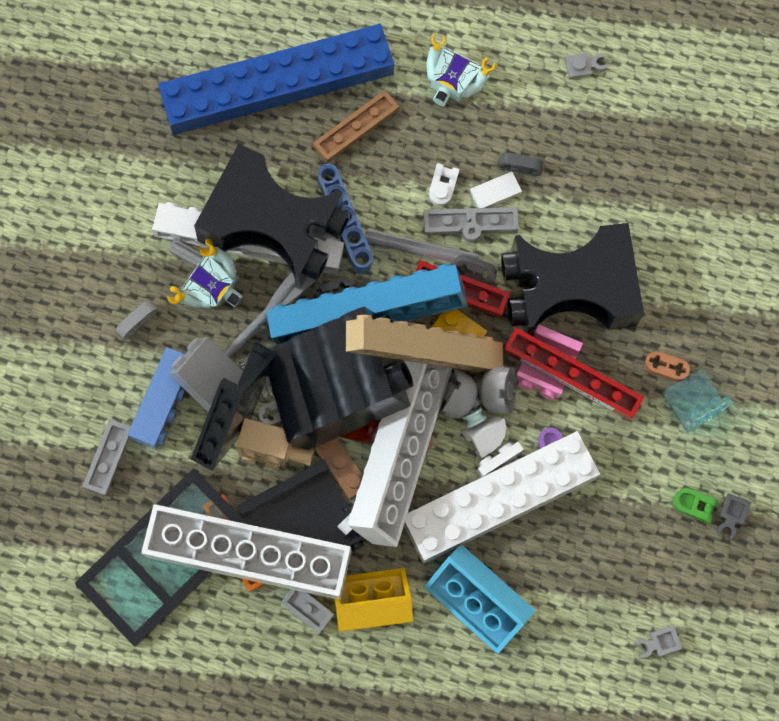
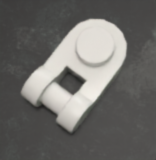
(441, 192)

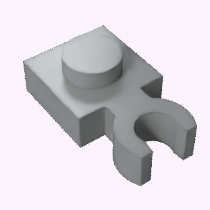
(580, 65)
(662, 642)

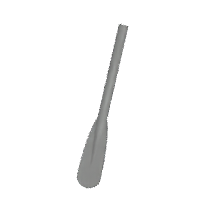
(284, 295)

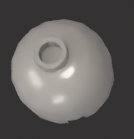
(497, 389)
(459, 395)

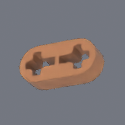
(669, 361)

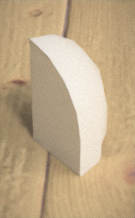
(486, 435)

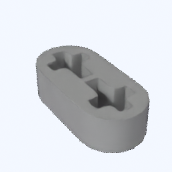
(136, 319)

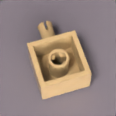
(269, 445)

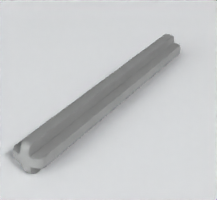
(415, 246)

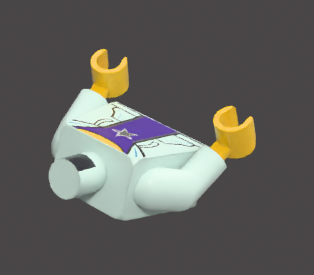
(454, 74)
(210, 281)

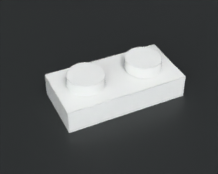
(507, 454)

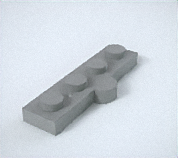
(471, 222)

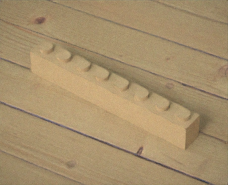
(422, 345)

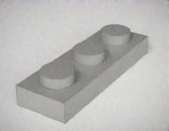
(107, 458)

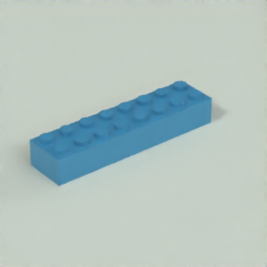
(399, 298)

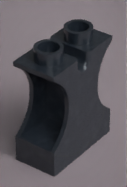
(256, 211)
(589, 280)

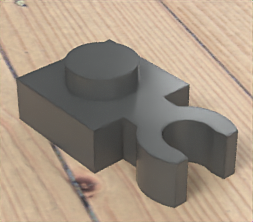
(734, 511)

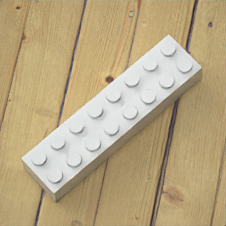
(398, 459)
(500, 497)
(247, 552)

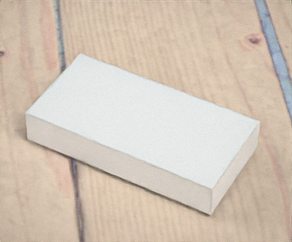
(496, 191)

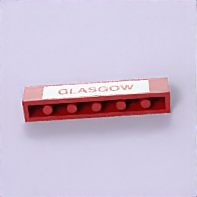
(573, 374)

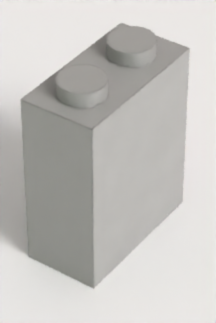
(203, 370)

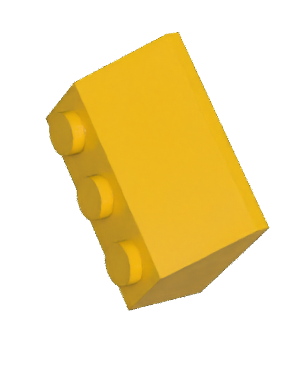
(374, 600)

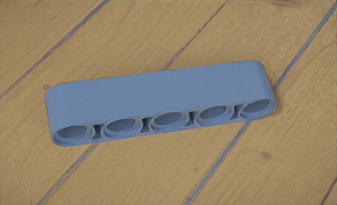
(353, 227)

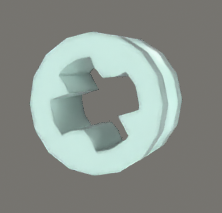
(474, 417)

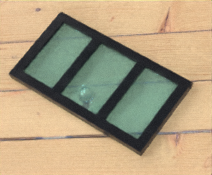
(143, 591)

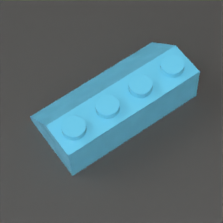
(479, 598)

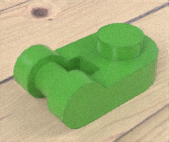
(687, 500)

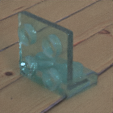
(696, 401)

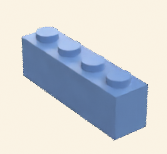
(158, 404)

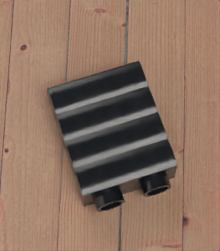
(333, 391)

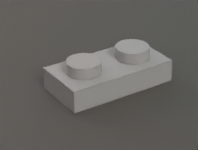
(308, 609)

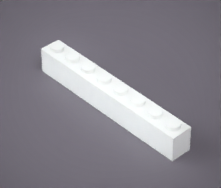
(178, 223)

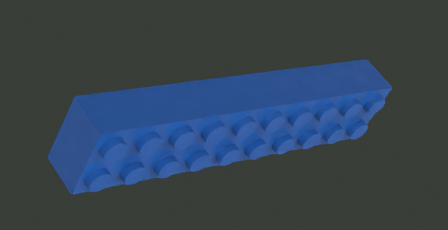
(276, 79)

